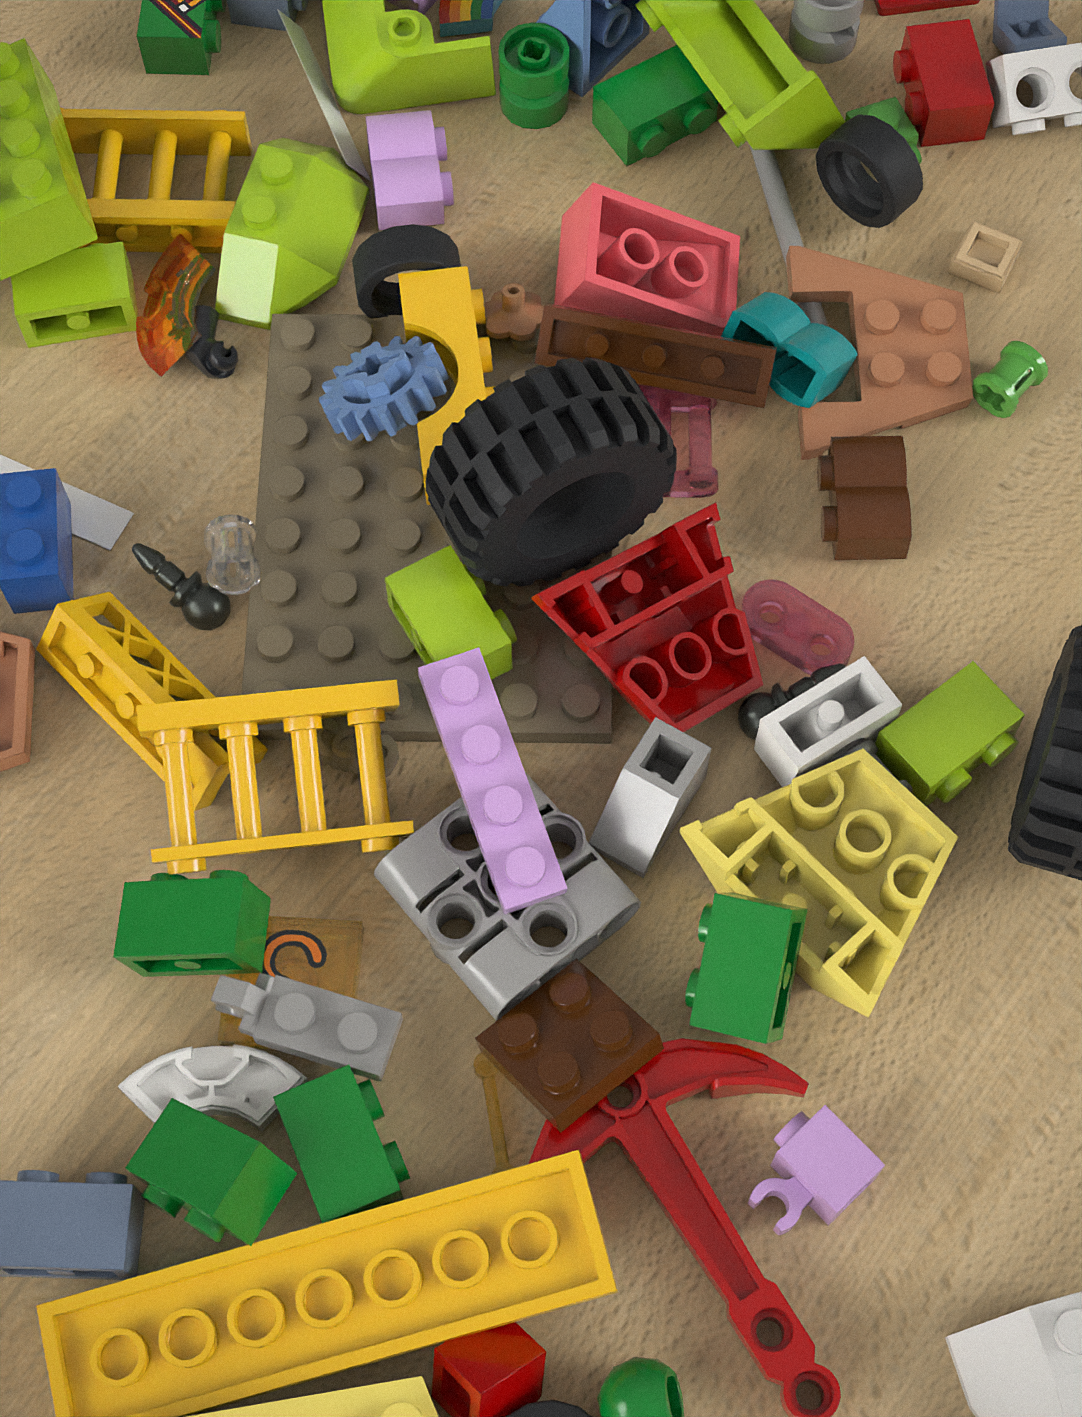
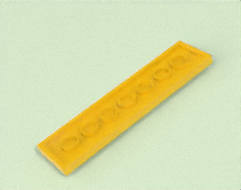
(330, 1296)

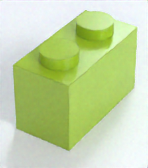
(76, 296)
(446, 612)
(950, 735)

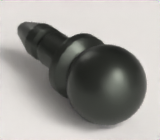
(201, 604)
(763, 703)

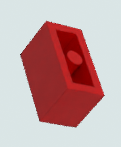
(944, 83)

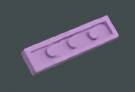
(492, 781)

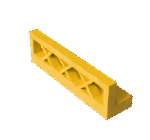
(108, 678)

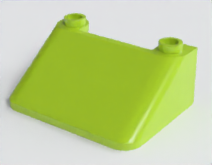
(749, 72)

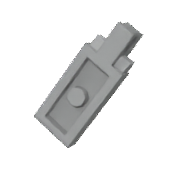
(312, 1022)

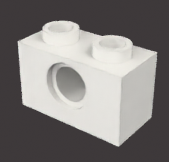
(826, 721)

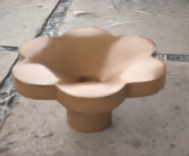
(513, 313)

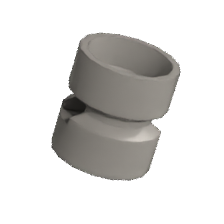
(824, 29)

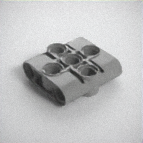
(498, 955)

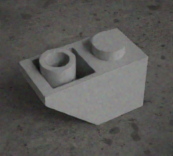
(650, 796)

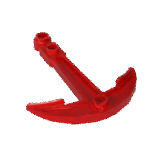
(689, 1202)

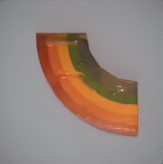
(169, 312)

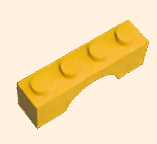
(445, 312)

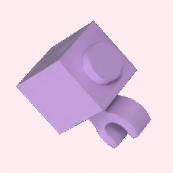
(819, 1167)

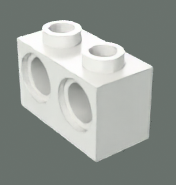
(1048, 75)

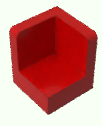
(488, 1372)

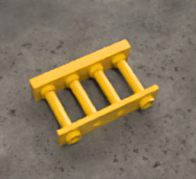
(157, 221)
(237, 723)

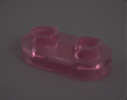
(800, 626)

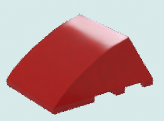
(663, 623)

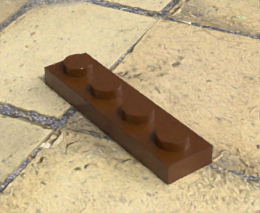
(659, 354)

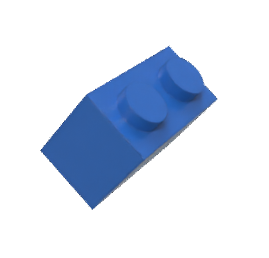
(35, 541)

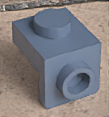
(1024, 26)

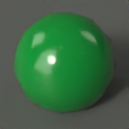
(641, 1390)

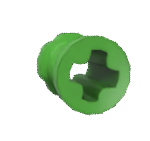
(1009, 379)

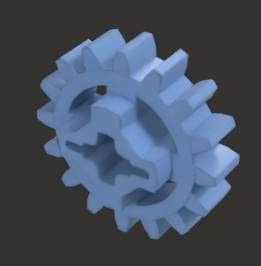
(384, 388)

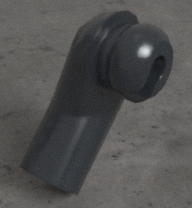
(207, 353)

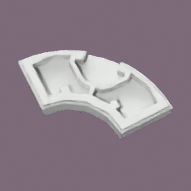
(214, 1081)

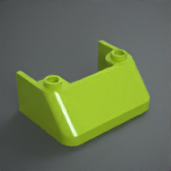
(392, 60)

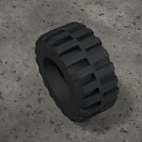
(550, 471)
(1049, 797)

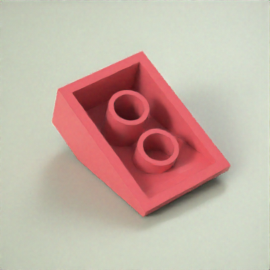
(646, 263)

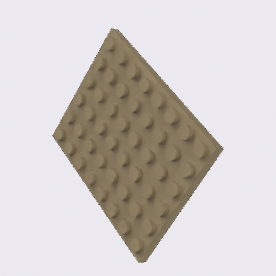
(355, 511)

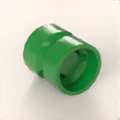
(534, 75)

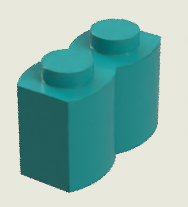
(808, 357)

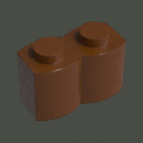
(866, 498)

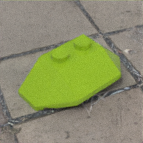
(288, 231)

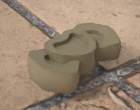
(339, 748)

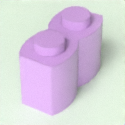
(406, 169)

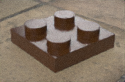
(569, 1044)

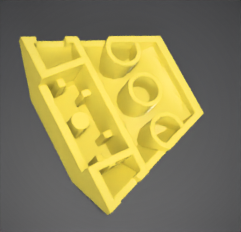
(846, 850)

